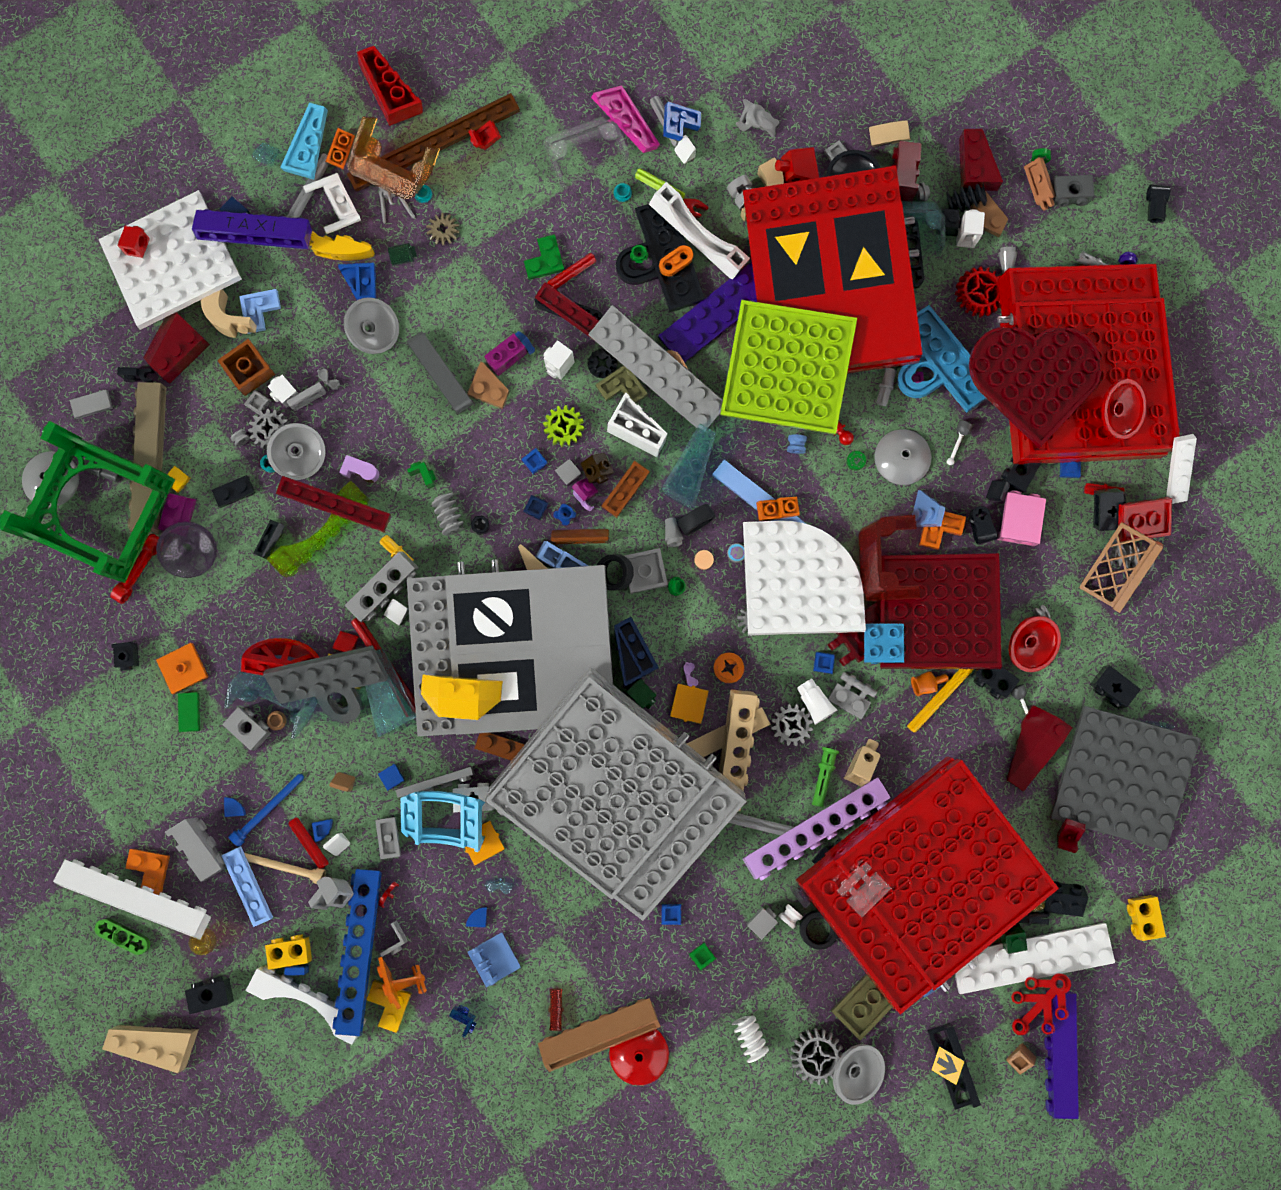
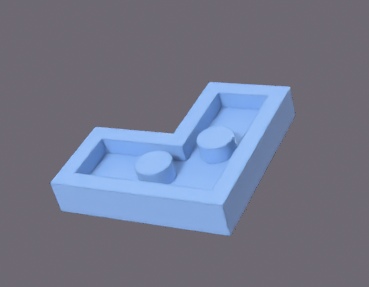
(255, 304)

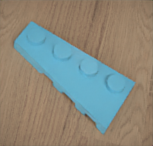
(306, 144)

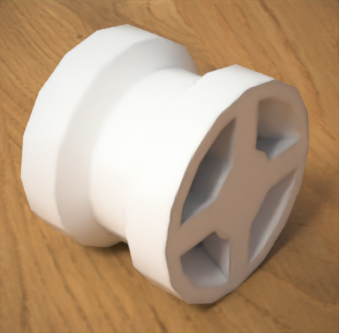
(790, 916)

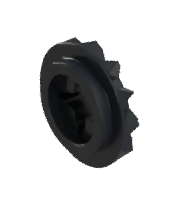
(601, 372)

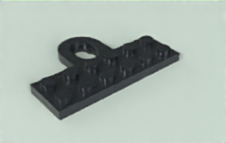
(661, 239)

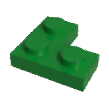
(549, 261)

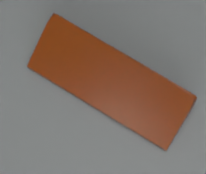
(580, 536)

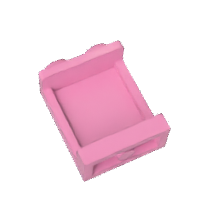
(1022, 518)

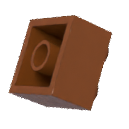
(246, 367)

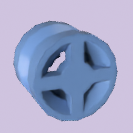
(797, 444)

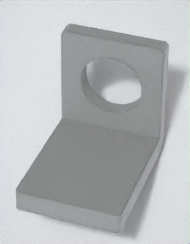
(397, 947)

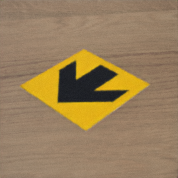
(947, 1065)

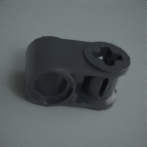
(983, 527)

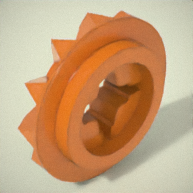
(727, 677)

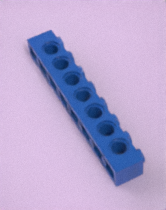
(340, 1023)

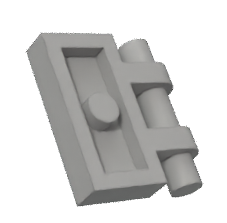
(849, 701)

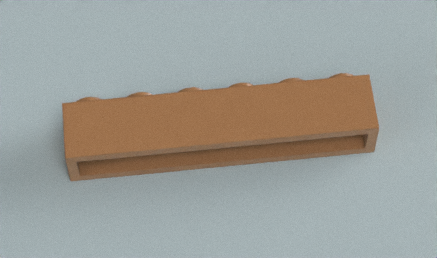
(598, 1034)

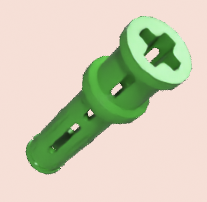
(818, 799)

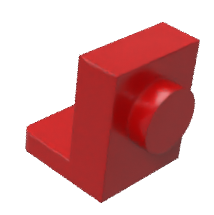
(485, 136)

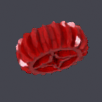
(983, 305)

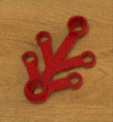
(1044, 1002)

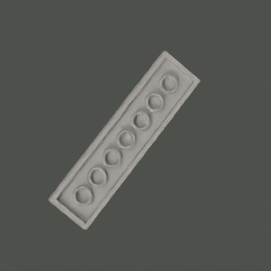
(656, 368)

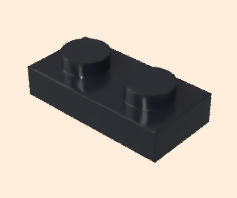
(233, 491)
(269, 539)

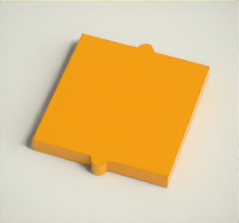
(689, 703)
(490, 846)

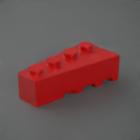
(390, 91)

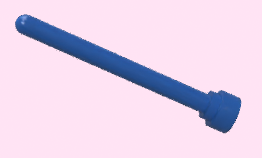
(238, 837)

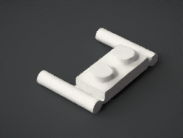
(339, 200)

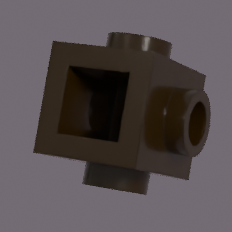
(597, 468)

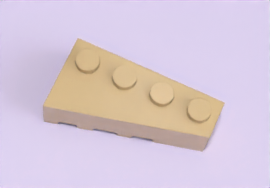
(155, 1046)

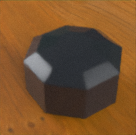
(480, 525)

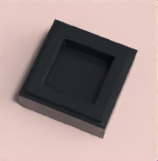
(998, 491)

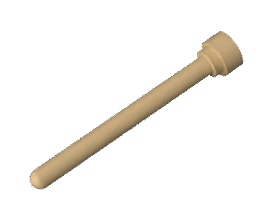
(314, 874)

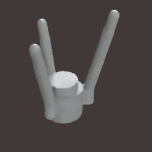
(383, 193)

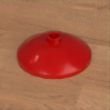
(1123, 408)
(1034, 643)
(648, 1069)

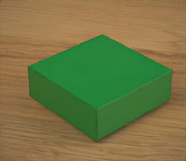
(702, 956)

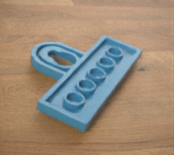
(946, 359)

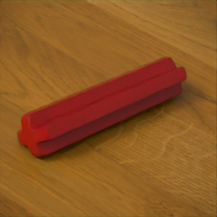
(572, 271)
(308, 843)

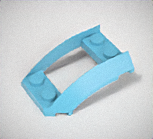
(471, 820)

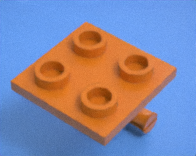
(391, 986)

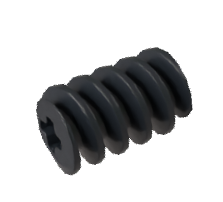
(967, 198)

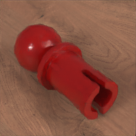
(845, 437)

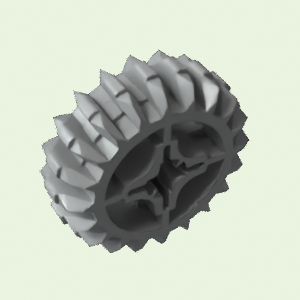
(808, 1056)

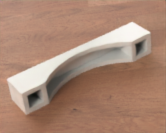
(673, 209)
(269, 984)

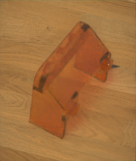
(369, 166)

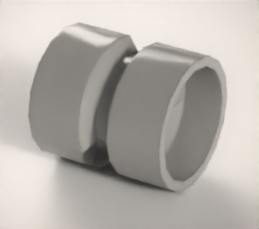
(736, 189)

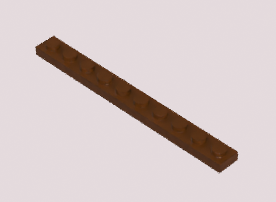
(446, 135)

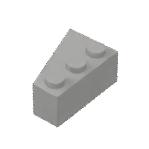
(198, 848)

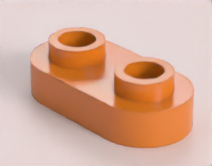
(675, 261)

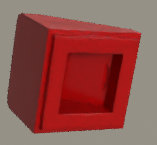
(345, 642)

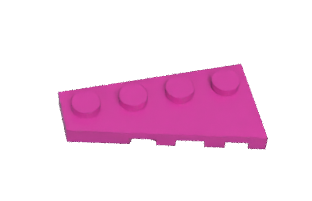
(624, 113)

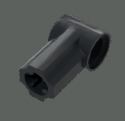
(1157, 197)

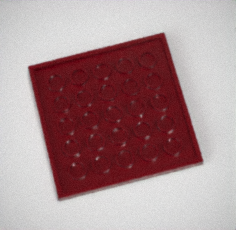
(955, 618)

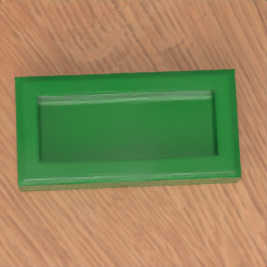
(188, 712)

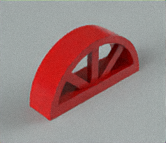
(262, 654)

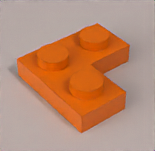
(951, 524)
(152, 864)

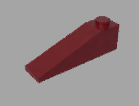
(1038, 741)

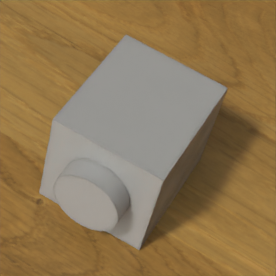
(762, 922)

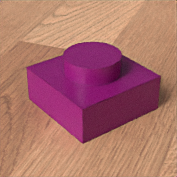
(585, 489)

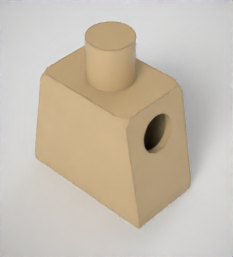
(860, 770)

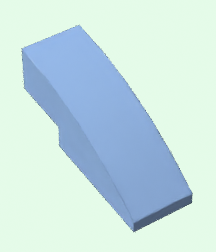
(556, 557)

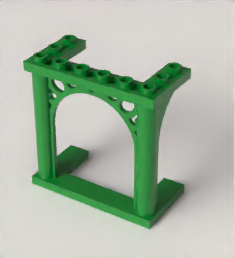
(53, 479)

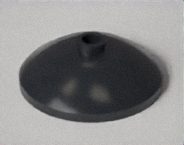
(850, 162)

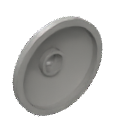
(379, 319)
(301, 463)
(894, 465)
(33, 476)
(858, 1074)

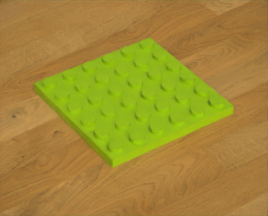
(788, 366)

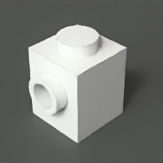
(282, 390)

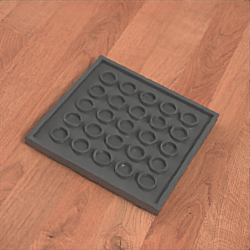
(1125, 777)

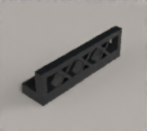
(965, 1077)

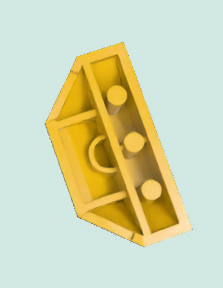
(460, 696)

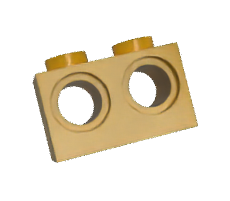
(1151, 915)
(289, 955)

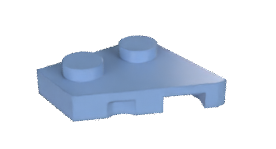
(927, 511)

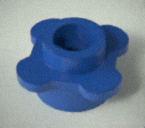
(564, 508)

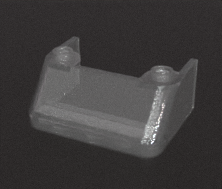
(559, 142)

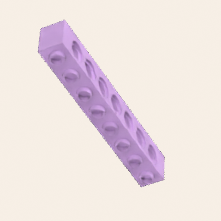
(878, 799)

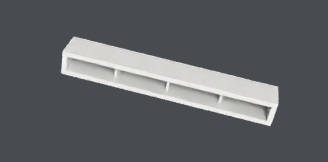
(133, 899)

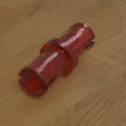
(555, 1009)

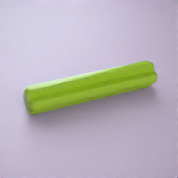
(653, 181)

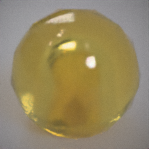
(205, 944)

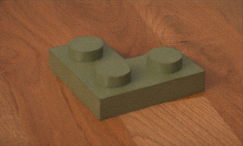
(623, 381)

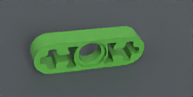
(114, 939)

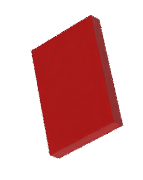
(1147, 516)

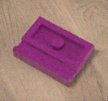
(176, 510)

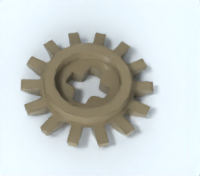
(438, 235)

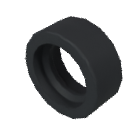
(696, 519)
(628, 571)
(813, 944)

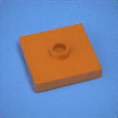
(182, 668)

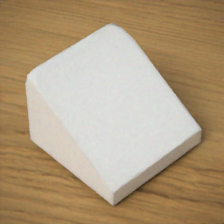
(685, 150)
(396, 612)
(337, 844)

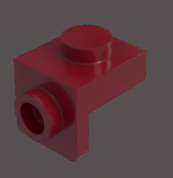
(1069, 835)

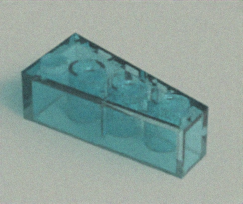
(687, 474)
(389, 701)

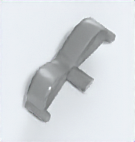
(332, 384)

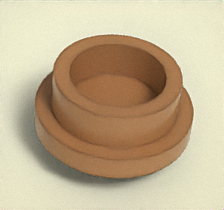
(276, 720)

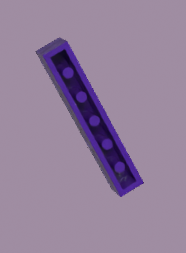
(252, 229)
(1062, 1062)

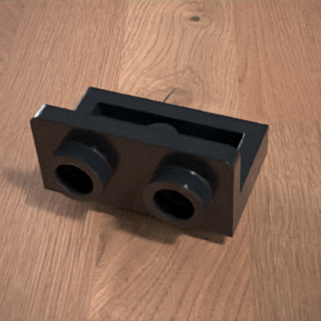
(1067, 900)

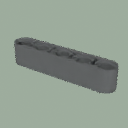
(439, 372)

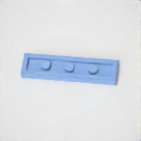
(247, 886)

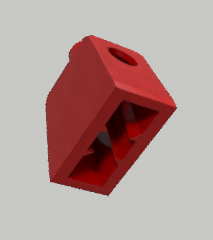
(798, 165)

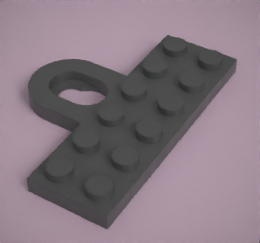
(328, 675)

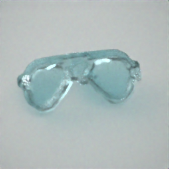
(505, 887)

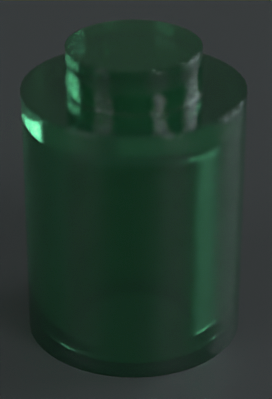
(402, 254)

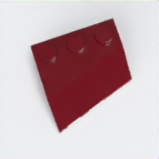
(174, 347)

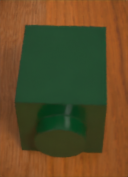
(642, 694)
(1014, 939)

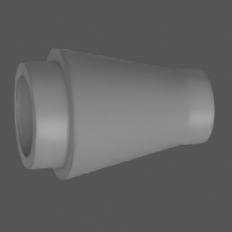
(1007, 257)
(673, 535)

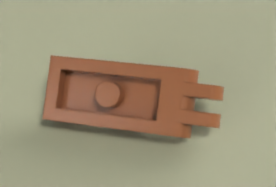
(1040, 183)

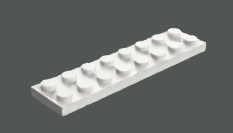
(1045, 957)

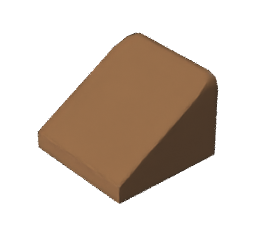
(343, 782)
(1021, 1059)

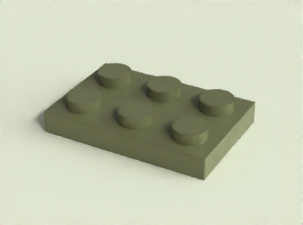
(861, 1007)

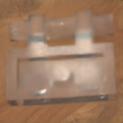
(868, 894)

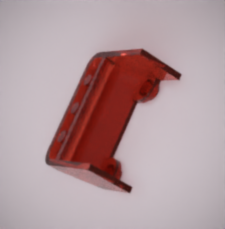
(875, 583)

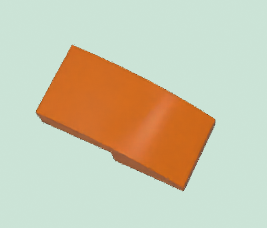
(340, 148)
(777, 509)

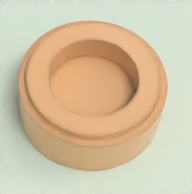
(704, 560)

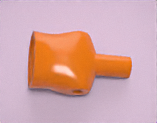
(927, 683)

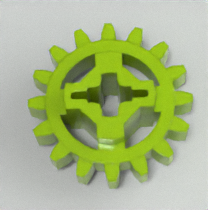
(556, 428)

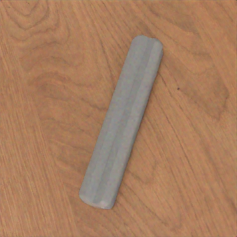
(659, 108)

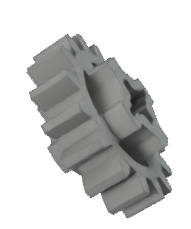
(263, 424)
(787, 732)

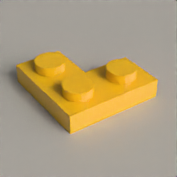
(391, 1016)

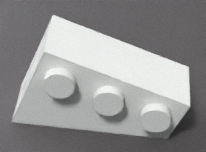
(636, 427)

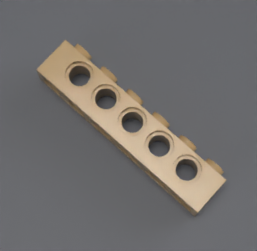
(737, 701)

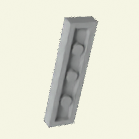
(445, 781)

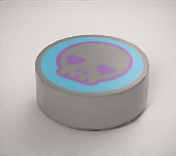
(736, 553)

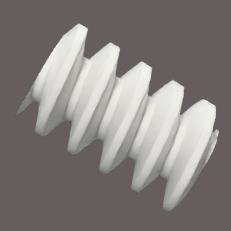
(752, 1038)

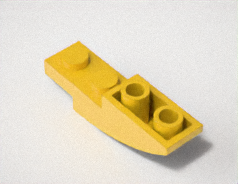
(341, 248)

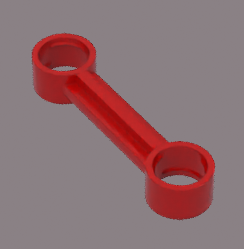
(123, 591)

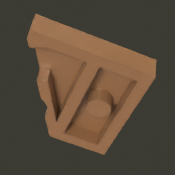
(994, 217)
(488, 387)

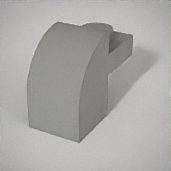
(332, 893)

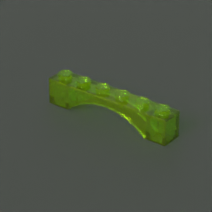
(290, 557)

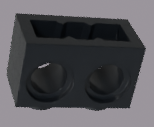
(992, 682)

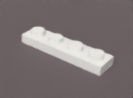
(1181, 468)

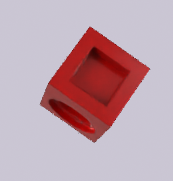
(133, 241)

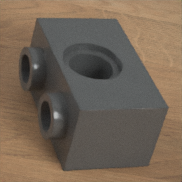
(1080, 184)

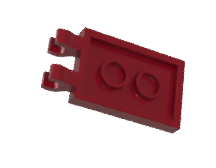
(855, 640)

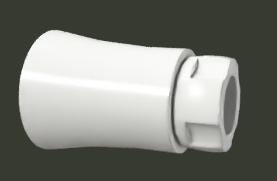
(816, 701)

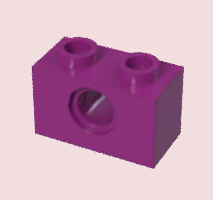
(505, 354)

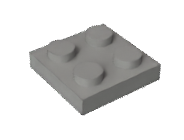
(648, 571)

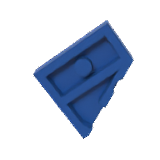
(360, 278)

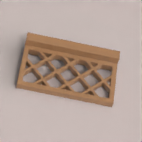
(1136, 575)

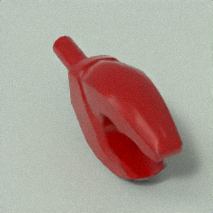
(692, 202)

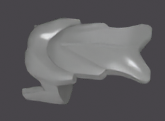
(758, 118)

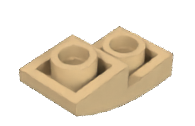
(889, 133)

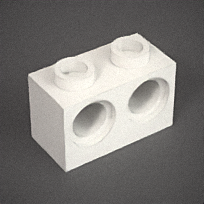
(970, 229)

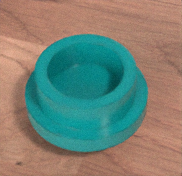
(622, 192)
(424, 194)

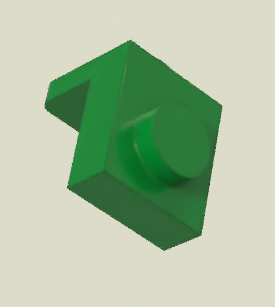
(427, 475)

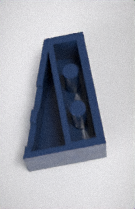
(633, 652)

